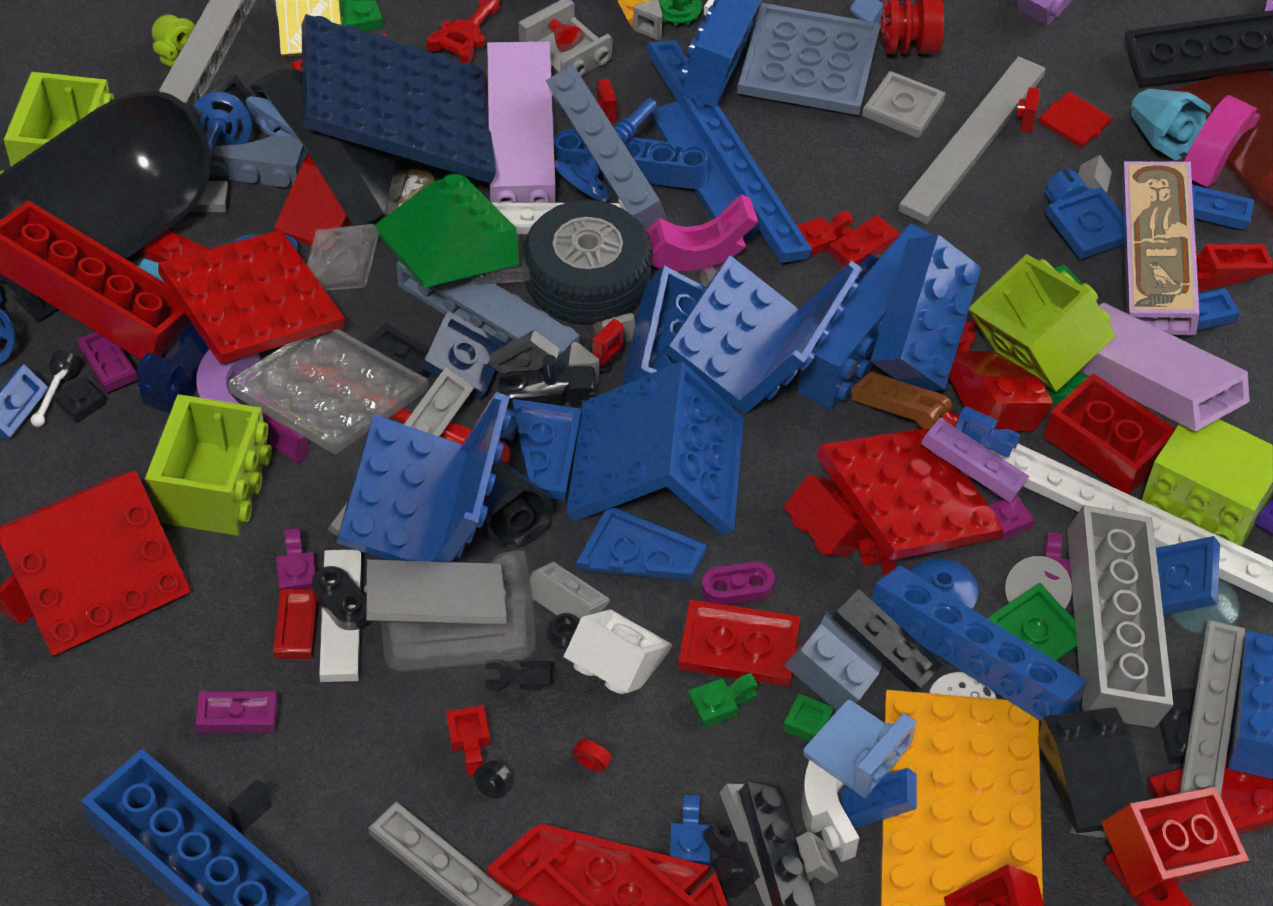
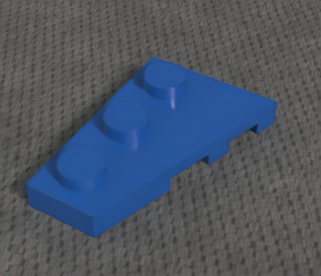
(547, 443)
(640, 548)

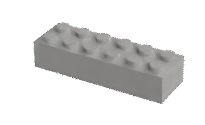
(1119, 615)

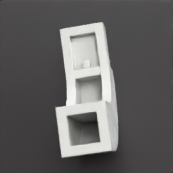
(824, 812)

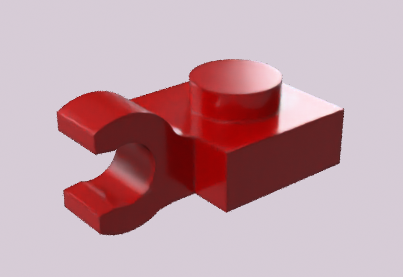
(821, 234)
(468, 732)

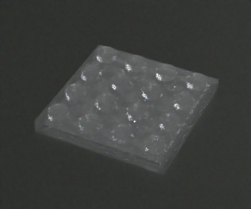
(328, 388)

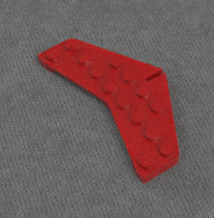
(581, 870)

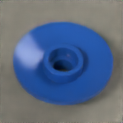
(959, 580)

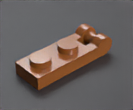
(901, 399)

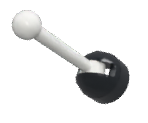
(62, 367)

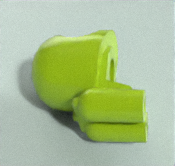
(170, 37)

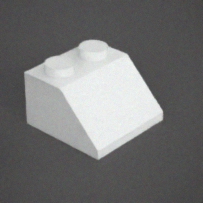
(616, 651)

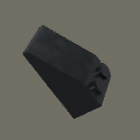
(1091, 765)

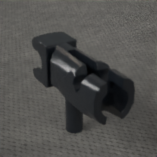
(549, 385)

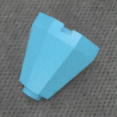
(1169, 119)

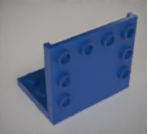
(752, 338)
(657, 436)
(420, 491)

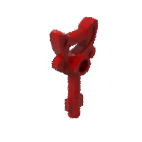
(463, 35)

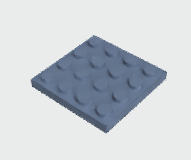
(809, 58)

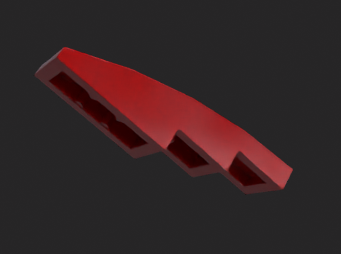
(1231, 264)

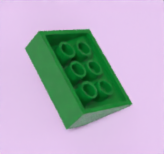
(449, 233)

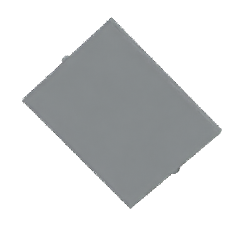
(435, 592)

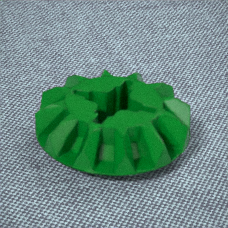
(690, 12)

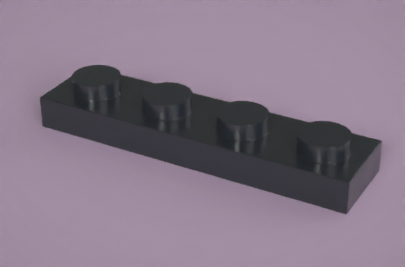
(776, 845)

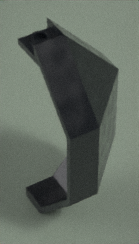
(360, 177)

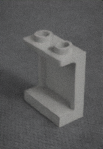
(585, 56)

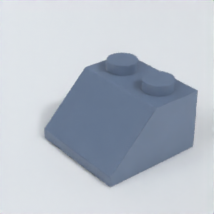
(833, 663)

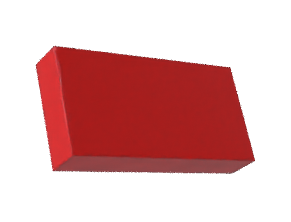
(295, 624)

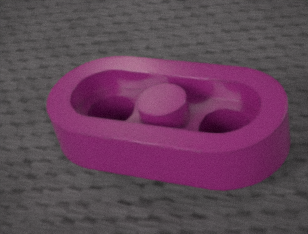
(736, 583)

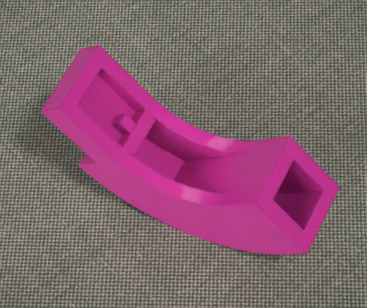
(1218, 138)
(703, 244)

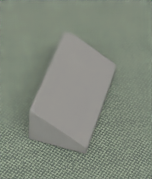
(565, 592)

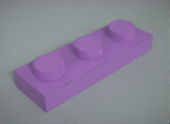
(974, 460)

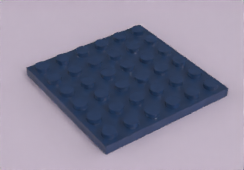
(395, 98)

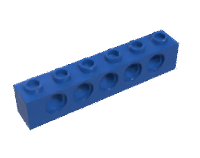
(978, 646)

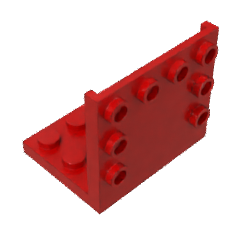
(92, 561)

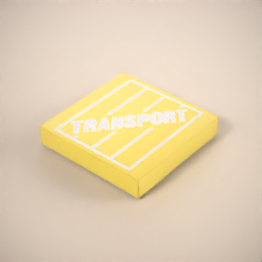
(291, 16)

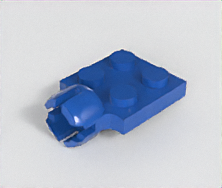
(1083, 215)

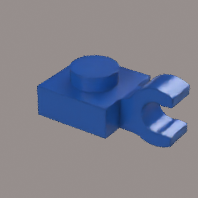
(982, 429)
(687, 838)

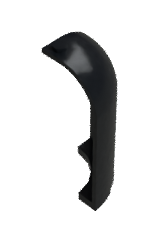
(114, 176)

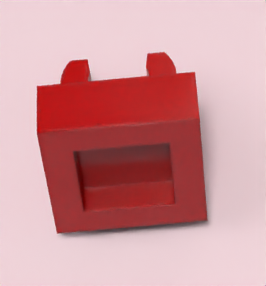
(872, 554)

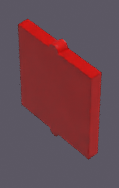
(1075, 120)

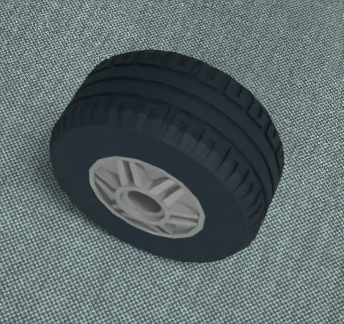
(587, 261)

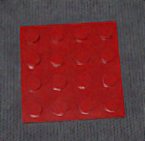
(250, 296)
(908, 494)

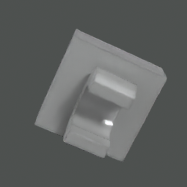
(816, 858)

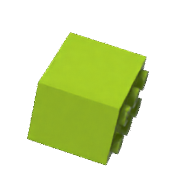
(50, 107)
(1043, 321)
(208, 465)
(1213, 479)

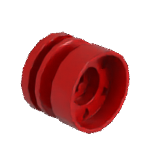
(910, 22)

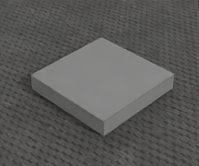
(903, 104)

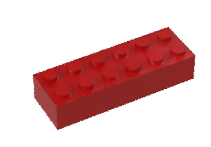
(89, 282)

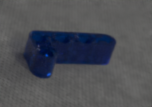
(165, 377)

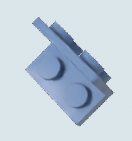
(860, 747)

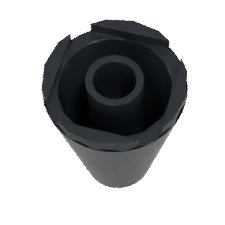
(515, 508)

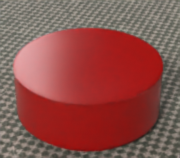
(591, 755)

